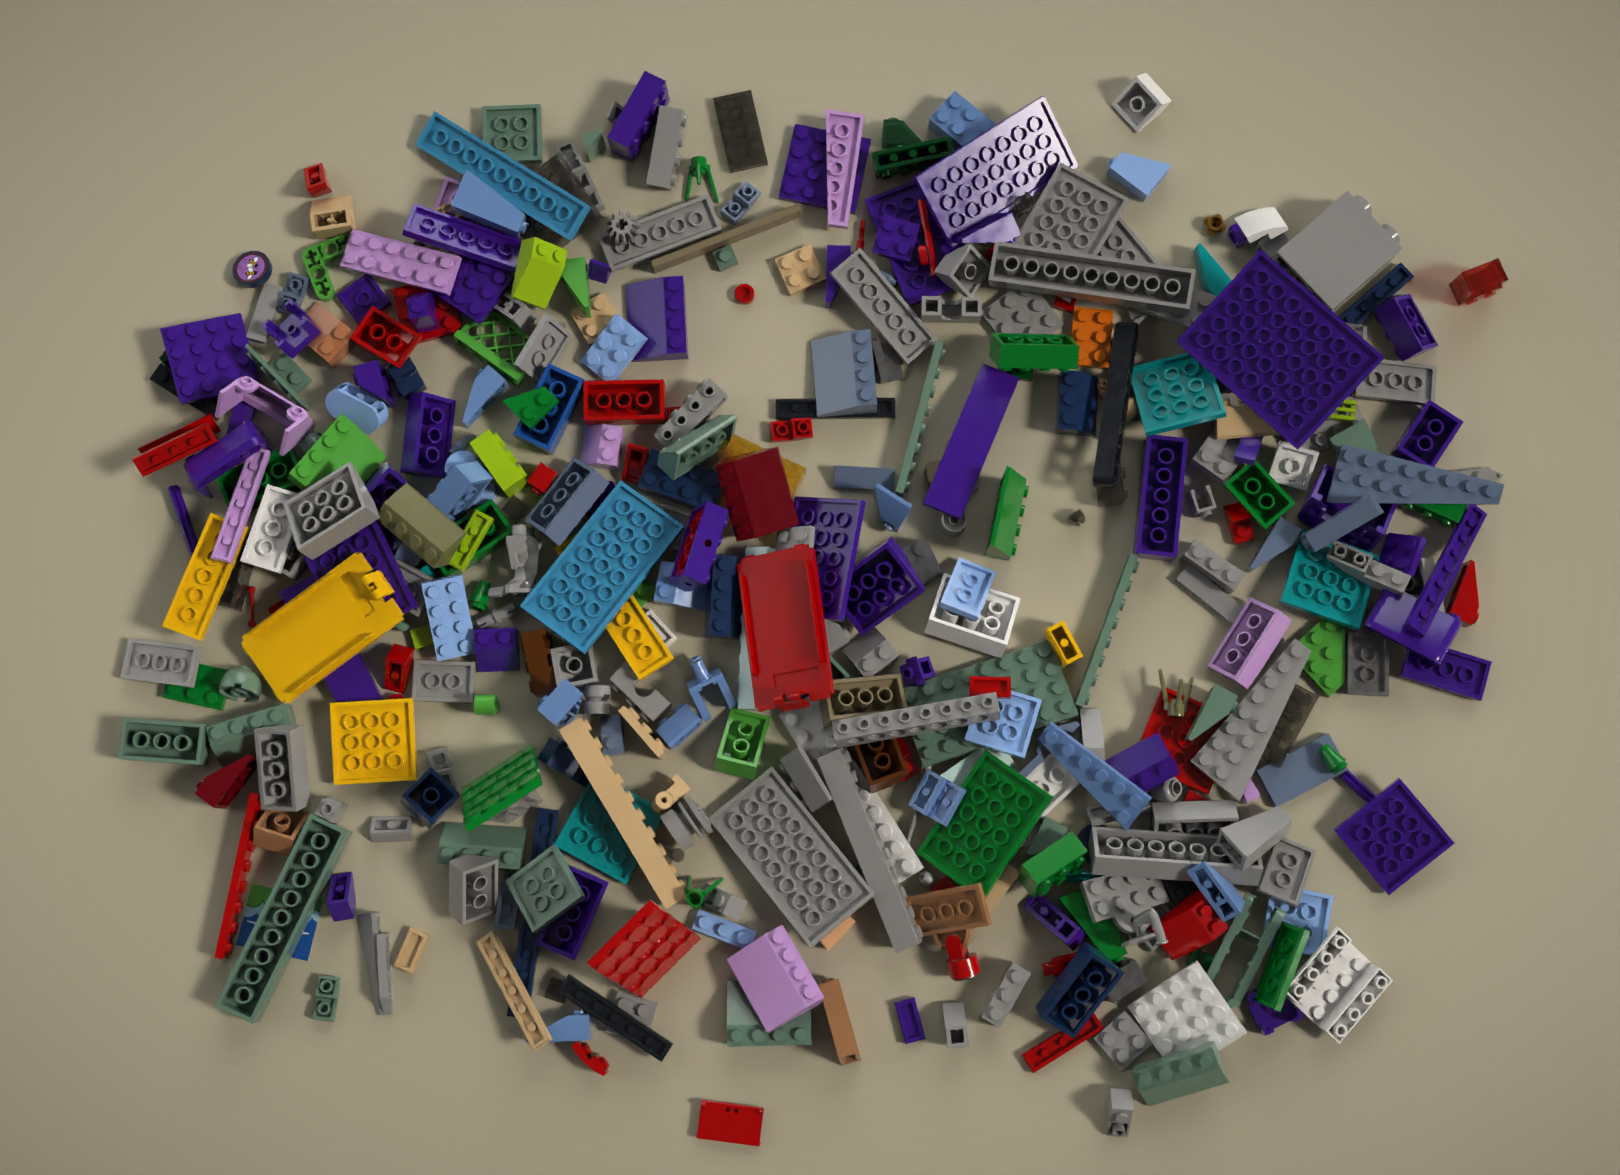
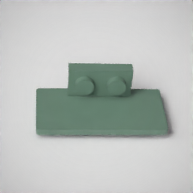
(285, 375)

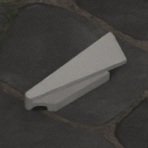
(378, 961)

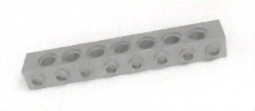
(916, 720)

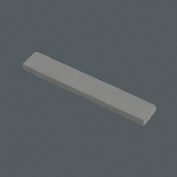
(1212, 596)

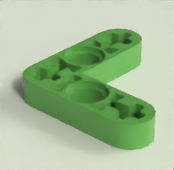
(321, 258)

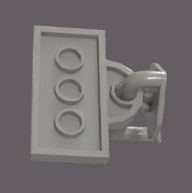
(1128, 904)

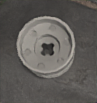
(686, 823)

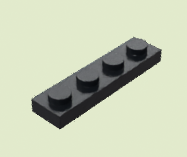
(164, 378)

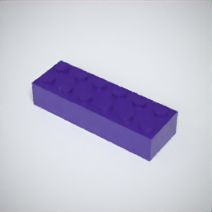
(1160, 497)

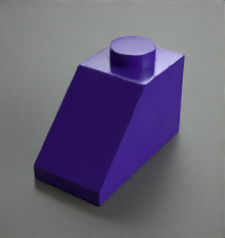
(342, 897)

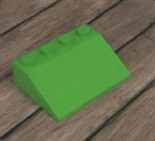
(337, 446)

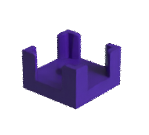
(294, 332)
(1268, 1018)

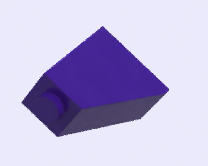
(423, 311)

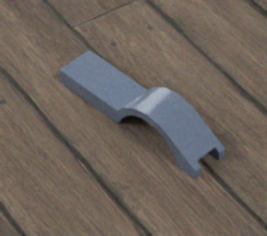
(1026, 770)

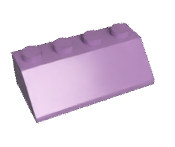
(1249, 643)

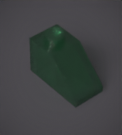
(897, 134)

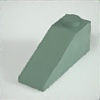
(1216, 706)

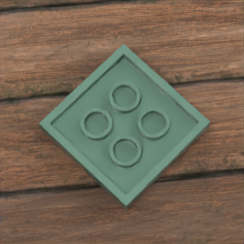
(514, 131)
(545, 889)

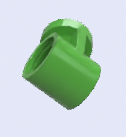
(486, 704)

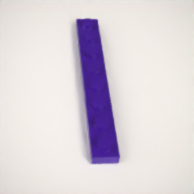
(1445, 570)

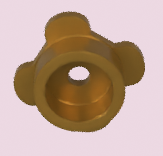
(1217, 219)

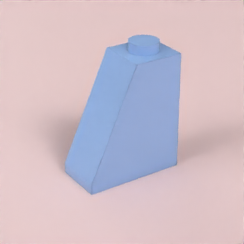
(1137, 173)

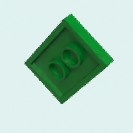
(204, 692)

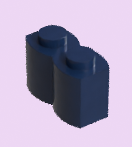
(407, 379)

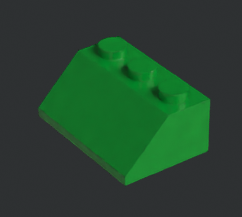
(1259, 494)

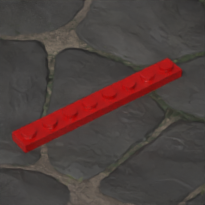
(238, 881)

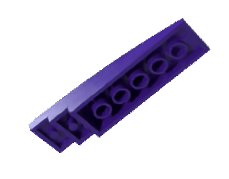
(971, 441)
(353, 678)

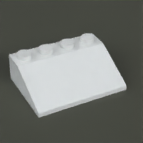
(986, 635)

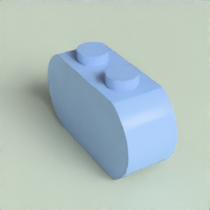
(358, 406)
(462, 457)

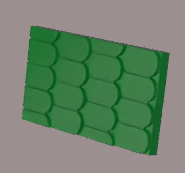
(503, 791)

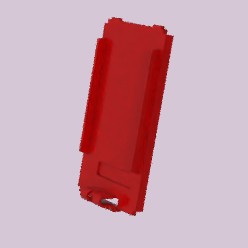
(785, 628)

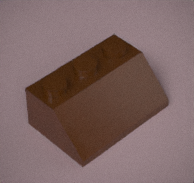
(881, 763)

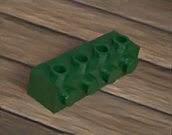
(910, 157)

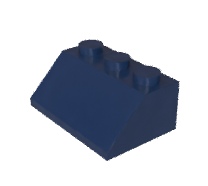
(1076, 404)

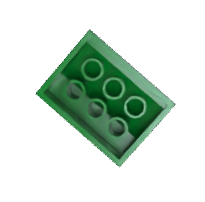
(1006, 515)

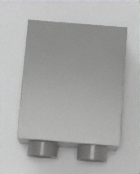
(1339, 250)

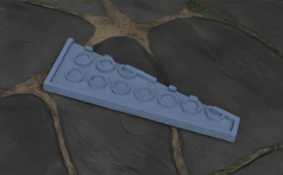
(1404, 481)

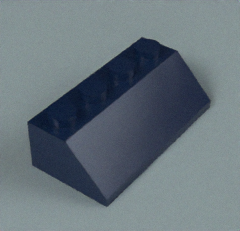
(723, 600)
(1079, 990)

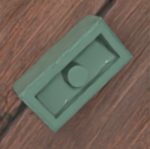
(594, 144)

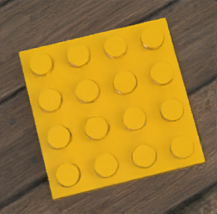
(373, 741)

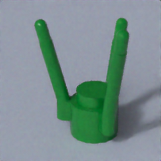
(699, 167)
(697, 895)

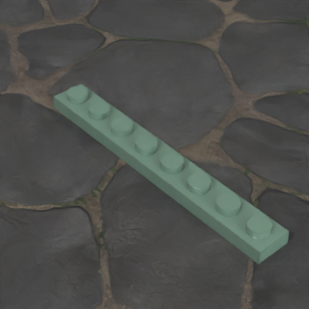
(918, 426)
(1110, 622)

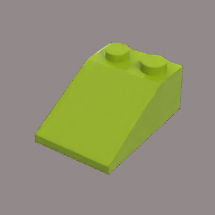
(538, 271)

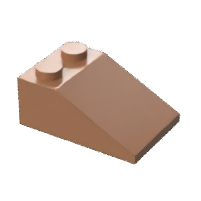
(334, 340)

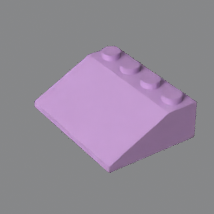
(775, 979)

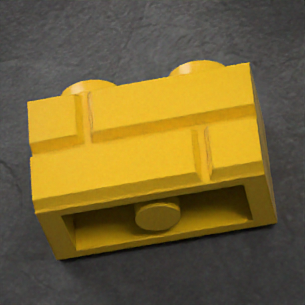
(1063, 644)

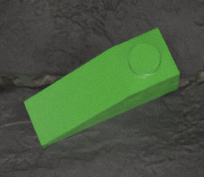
(577, 283)

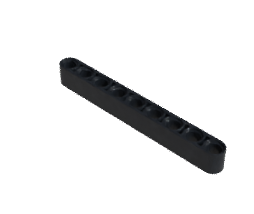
(1115, 405)

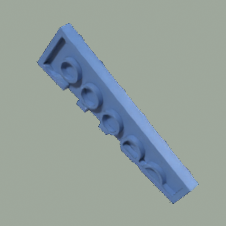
(1103, 782)

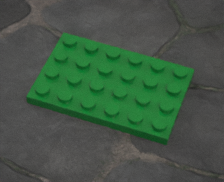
(987, 824)

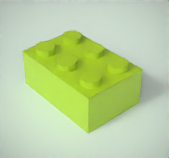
(500, 463)

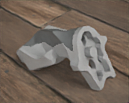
(523, 556)

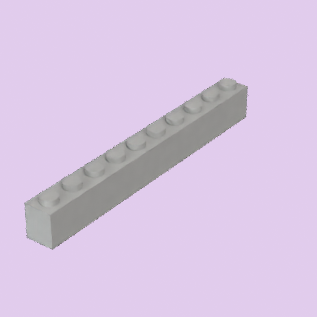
(869, 849)

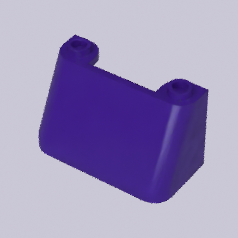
(1316, 511)
(1389, 620)

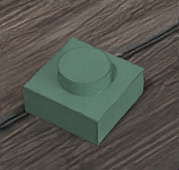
(725, 258)

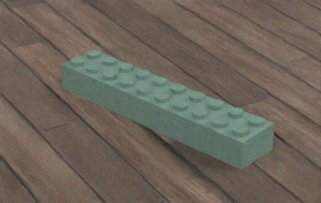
(283, 919)

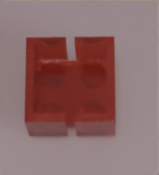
(1478, 282)

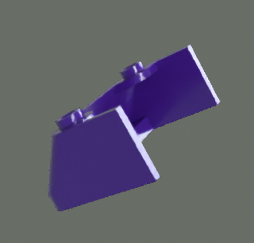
(224, 455)

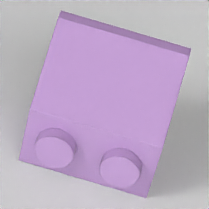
(603, 446)

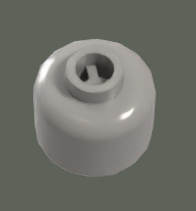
(1167, 791)

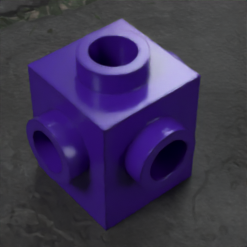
(913, 673)

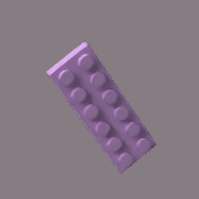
(401, 262)

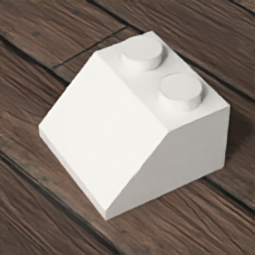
(1141, 102)

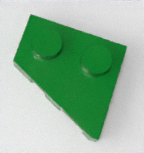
(532, 405)

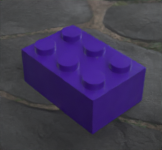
(1427, 435)

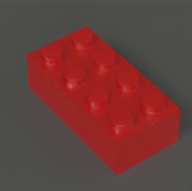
(624, 402)

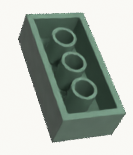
(164, 742)

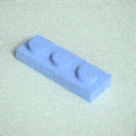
(723, 929)

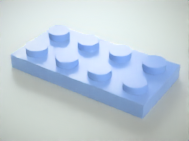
(449, 617)

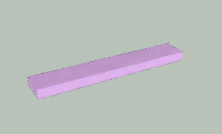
(240, 507)

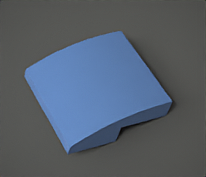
(937, 797)

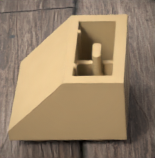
(332, 217)

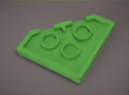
(1327, 656)

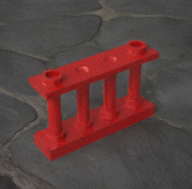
(176, 445)

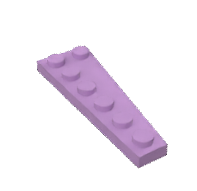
(843, 149)

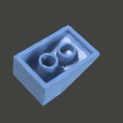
(674, 596)

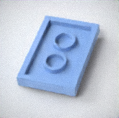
(614, 349)
(967, 589)

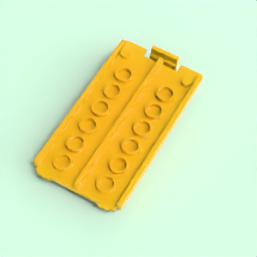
(322, 628)

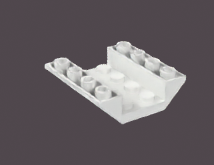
(1337, 986)

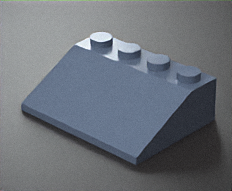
(844, 374)

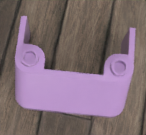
(270, 403)

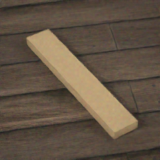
(514, 991)

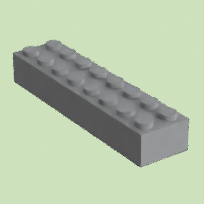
(1162, 855)

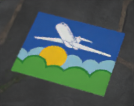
(256, 901)

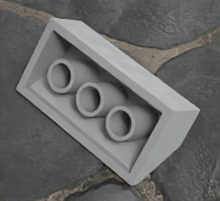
(282, 767)
(1193, 816)

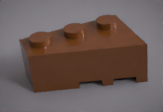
(539, 663)

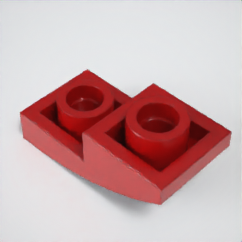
(791, 430)
(596, 1063)

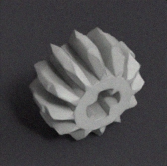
(629, 224)

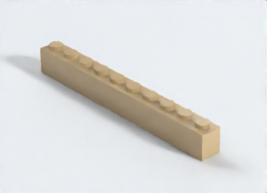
(624, 815)

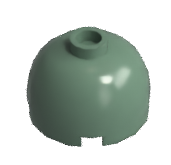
(241, 683)

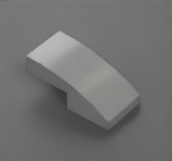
(442, 764)

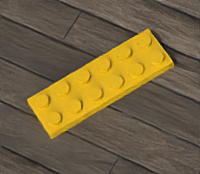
(201, 584)

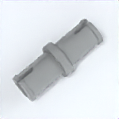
(497, 615)

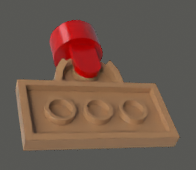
(950, 919)

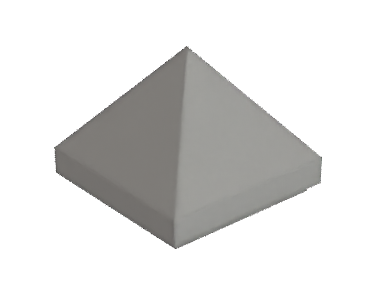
(614, 112)

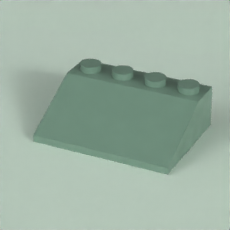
(746, 1029)

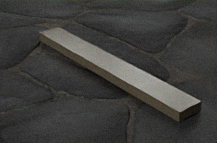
(726, 238)

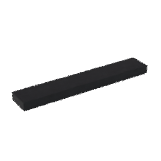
(806, 408)
(615, 1017)

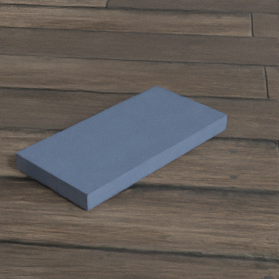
(1299, 772)

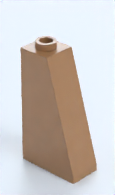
(839, 1021)

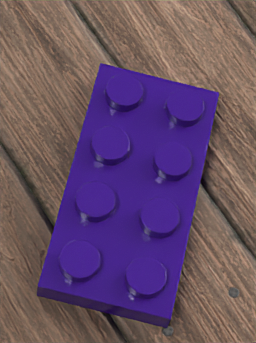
(1456, 674)

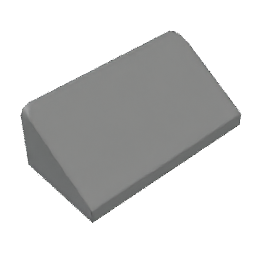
(391, 829)

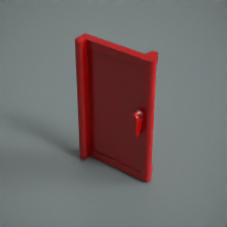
(737, 1125)

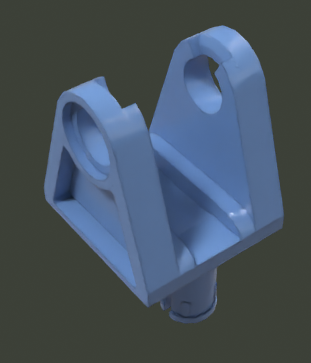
(704, 678)

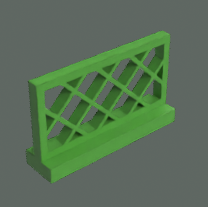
(485, 354)

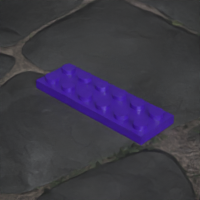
(463, 237)

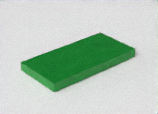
(1281, 966)

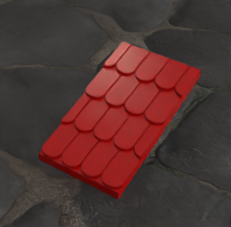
(644, 949)

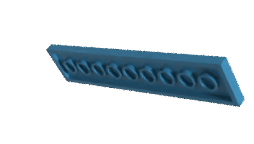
(504, 175)

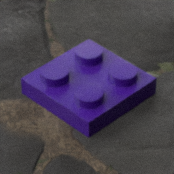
(896, 239)
(1402, 552)

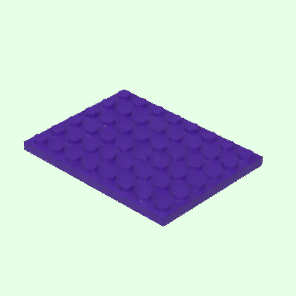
(1279, 349)

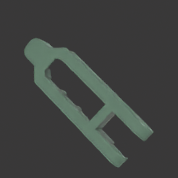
(1261, 946)

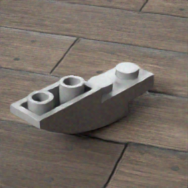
(1365, 569)

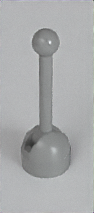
(927, 880)

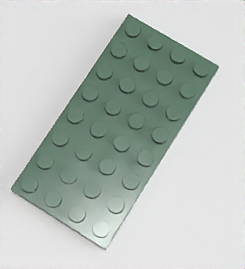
(1032, 673)

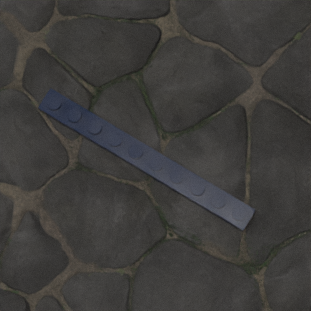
(527, 948)

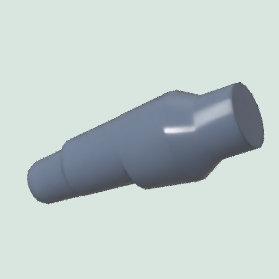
(890, 278)
(461, 445)

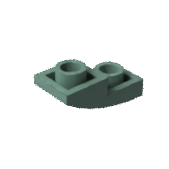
(326, 998)

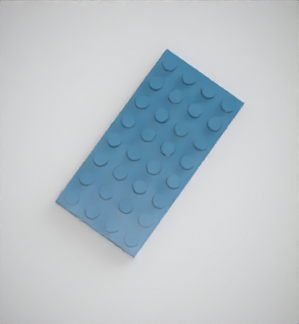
(602, 567)

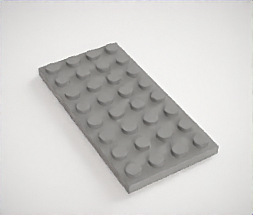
(791, 857)

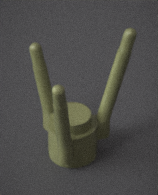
(1176, 706)

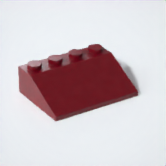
(756, 493)

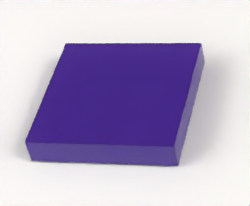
(363, 295)

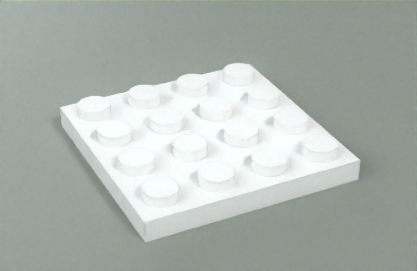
(1186, 1013)

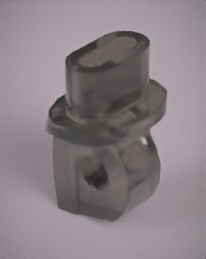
(1023, 205)

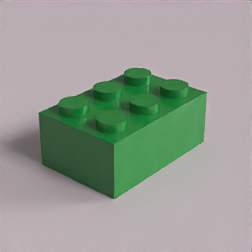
(1053, 865)

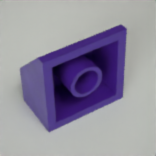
(374, 380)
(497, 649)

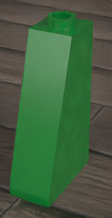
(1103, 934)

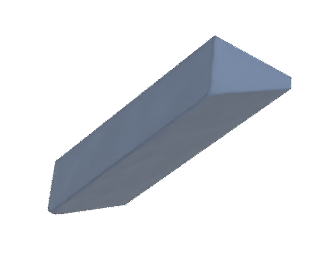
(863, 477)

